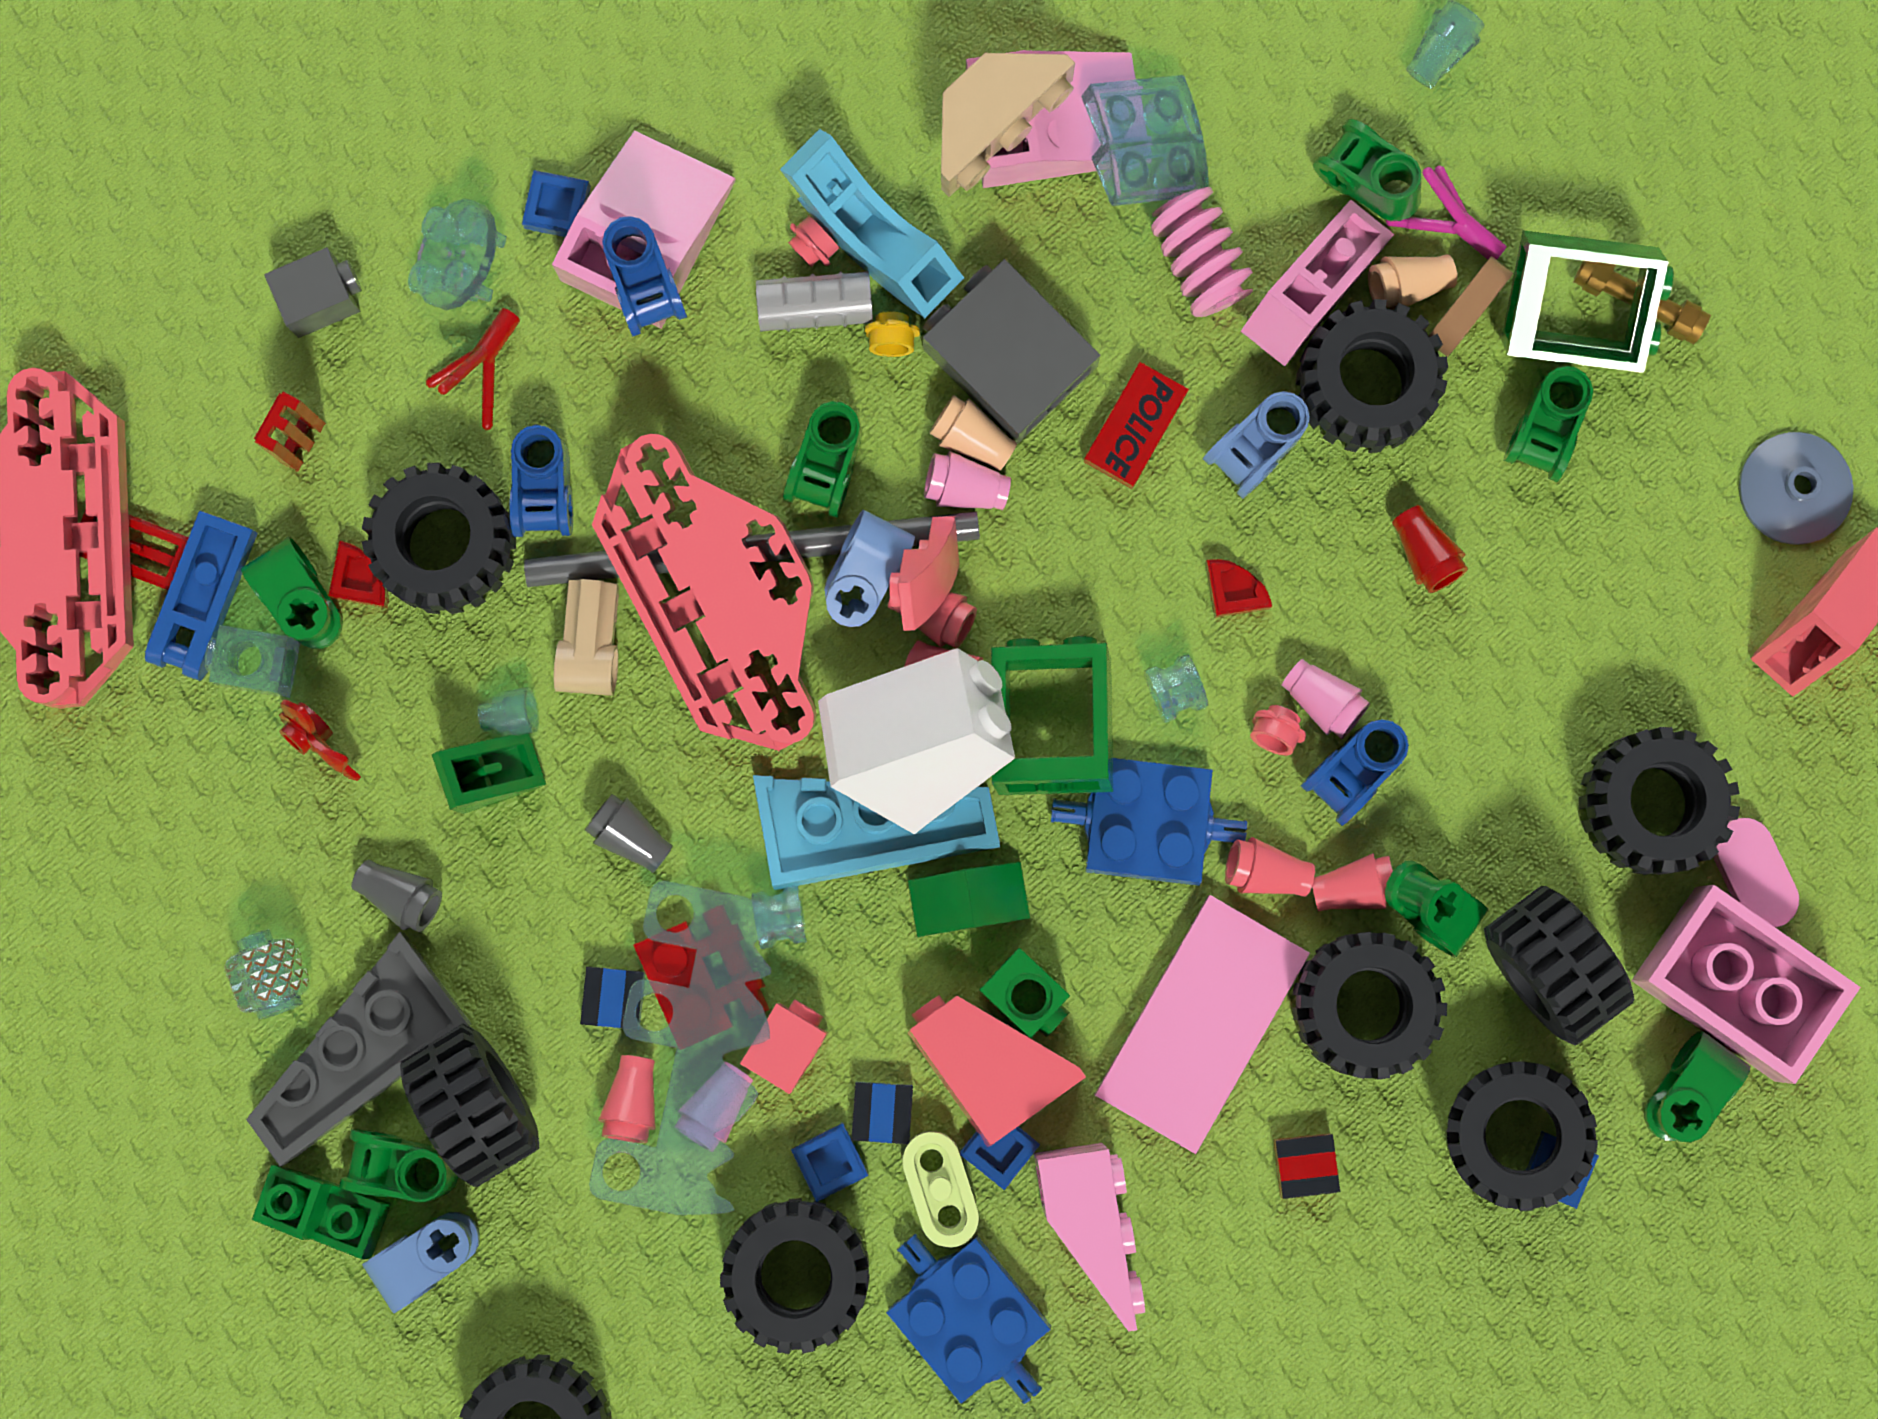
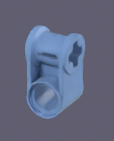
(1252, 448)
(866, 560)
(417, 1261)

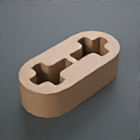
(1471, 304)

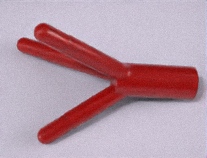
(484, 352)

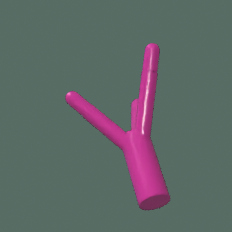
(1464, 224)

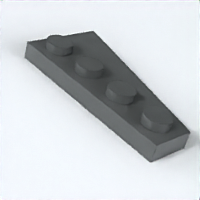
(357, 1051)

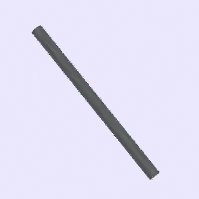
(809, 543)

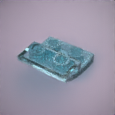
(1147, 139)

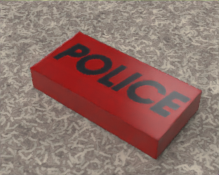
(1136, 425)

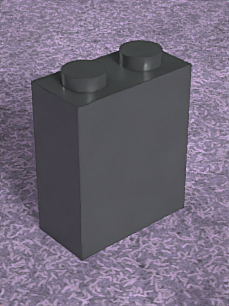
(1009, 349)

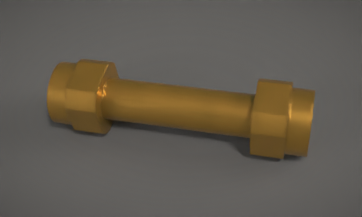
(1684, 320)

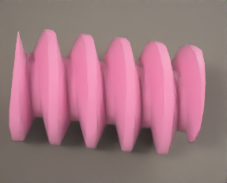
(1200, 252)

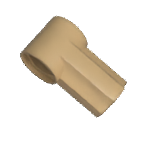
(587, 655)

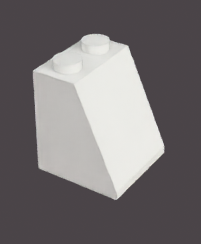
(917, 737)

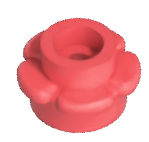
(812, 242)
(1277, 730)

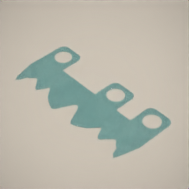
(707, 1022)

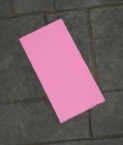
(1202, 1024)

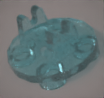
(455, 254)

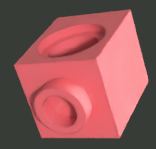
(791, 1045)

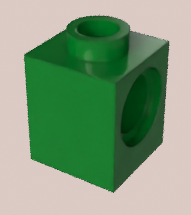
(1014, 970)

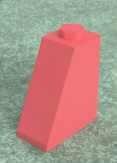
(1826, 622)
(989, 1066)

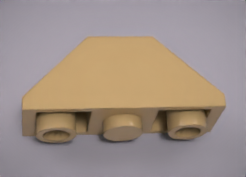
(993, 110)

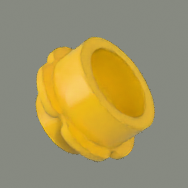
(891, 334)

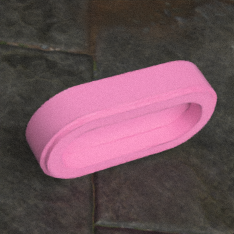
(1757, 872)

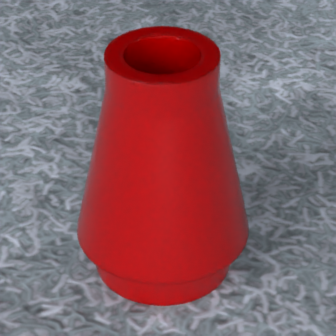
(1429, 550)

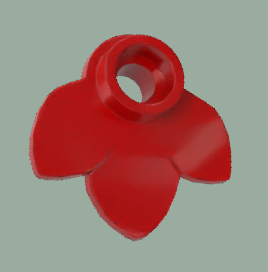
(307, 732)

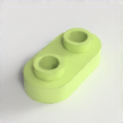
(940, 1188)

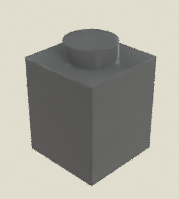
(314, 292)

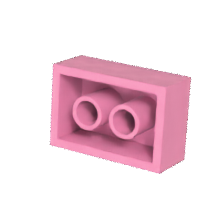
(1746, 984)

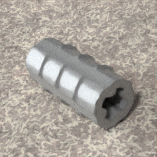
(814, 301)

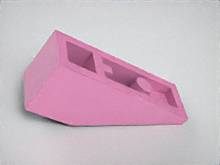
(1316, 282)

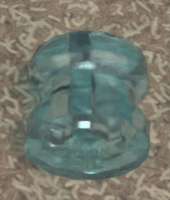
(1176, 688)
(788, 905)

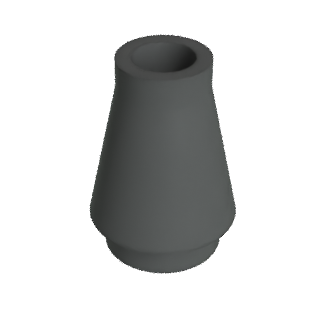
(626, 832)
(398, 894)

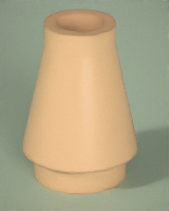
(1410, 278)
(970, 432)

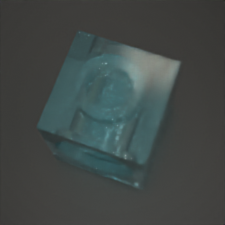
(276, 667)

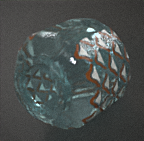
(267, 975)

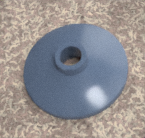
(1770, 493)

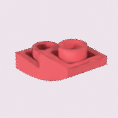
(926, 574)

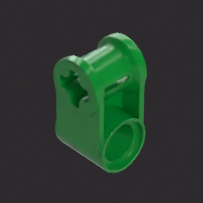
(1364, 164)
(1546, 432)
(824, 462)
(290, 589)
(1434, 907)
(1701, 1081)
(387, 1167)

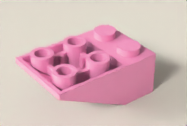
(1064, 138)
(661, 188)
(1081, 1206)

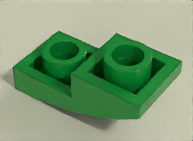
(321, 1212)

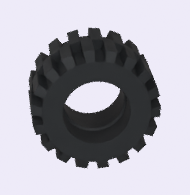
(1399, 340)
(400, 512)
(1704, 790)
(1559, 965)
(1418, 999)
(469, 1105)
(1574, 1135)
(784, 1326)
(537, 1381)

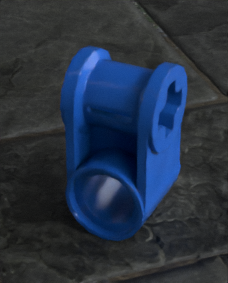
(643, 284)
(540, 487)
(1355, 771)

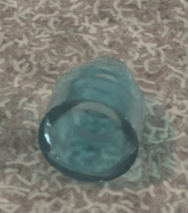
(509, 713)

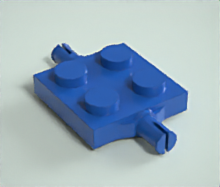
(1150, 823)
(969, 1319)

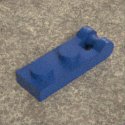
(200, 593)

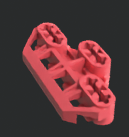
(44, 538)
(724, 588)

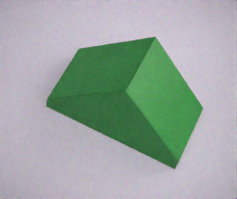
(488, 771)
(969, 899)

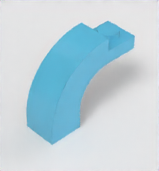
(867, 228)

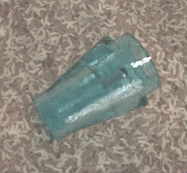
(1446, 41)

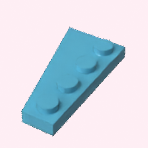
(825, 835)

